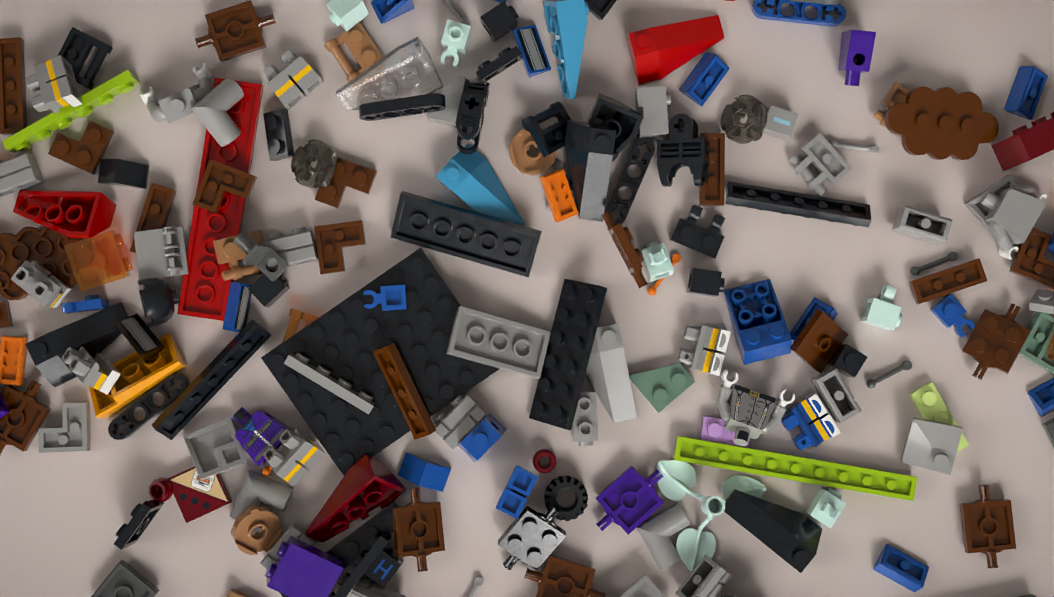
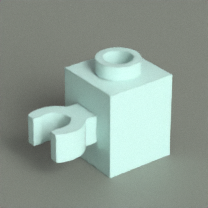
(346, 12)
(455, 41)
(657, 261)
(882, 312)
(826, 507)

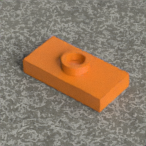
(559, 195)
(12, 359)

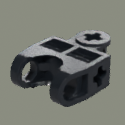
(471, 114)
(683, 150)

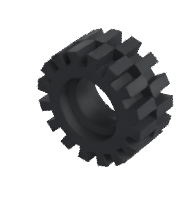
(566, 483)

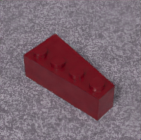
(1026, 143)

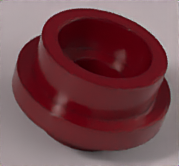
(544, 468)
(156, 488)

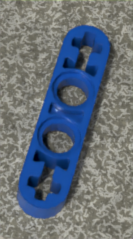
(798, 12)

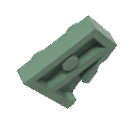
(1039, 341)
(662, 384)

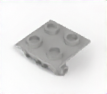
(161, 252)

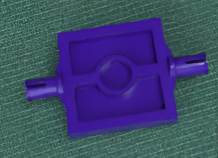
(629, 500)

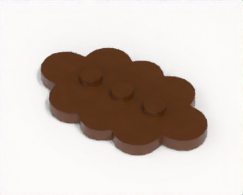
(941, 123)
(37, 245)

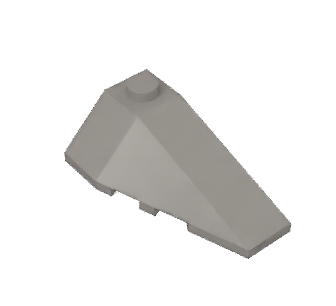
(609, 374)

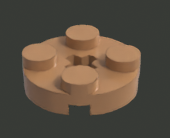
(525, 162)
(250, 519)

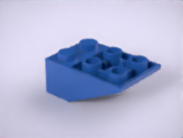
(758, 322)

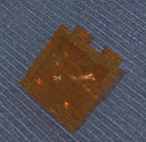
(98, 260)

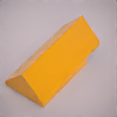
(137, 377)

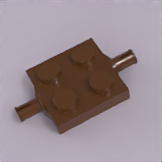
(235, 31)
(622, 240)
(996, 341)
(24, 418)
(987, 526)
(418, 529)
(564, 579)

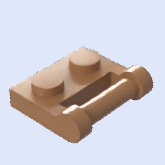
(359, 45)

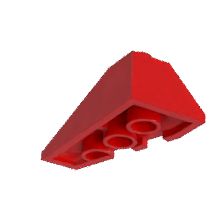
(669, 46)
(67, 211)

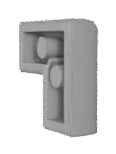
(212, 111)
(259, 490)
(657, 531)

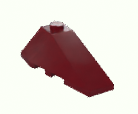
(359, 492)

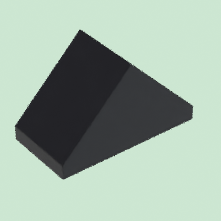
(123, 173)

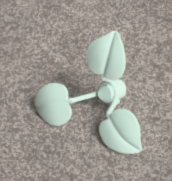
(677, 481)

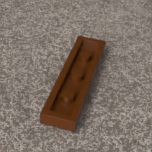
(12, 86)
(404, 391)

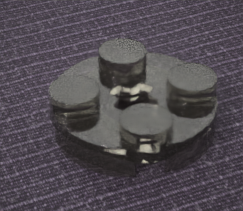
(753, 128)
(325, 167)

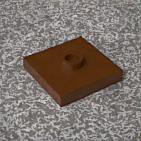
(819, 341)

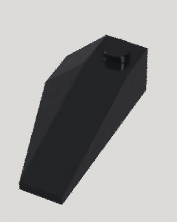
(614, 113)
(589, 159)
(91, 332)
(779, 528)

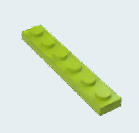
(44, 127)

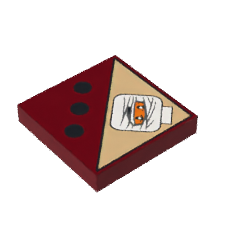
(196, 496)

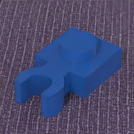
(391, 298)
(91, 303)
(950, 313)

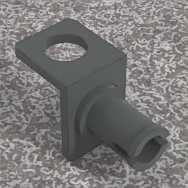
(259, 255)

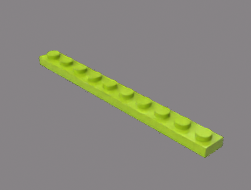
(795, 468)

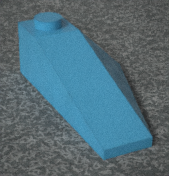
(568, 24)
(477, 185)

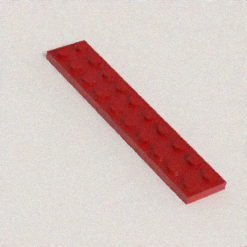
(203, 289)

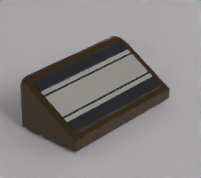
(140, 336)

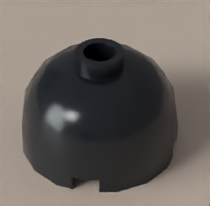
(157, 300)

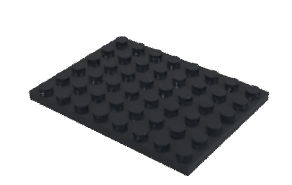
(345, 346)

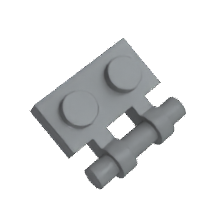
(825, 159)

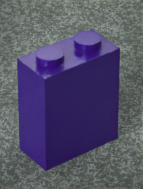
(303, 570)

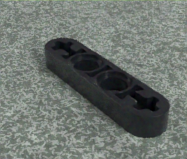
(402, 107)
(627, 181)
(147, 404)

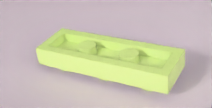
(933, 408)

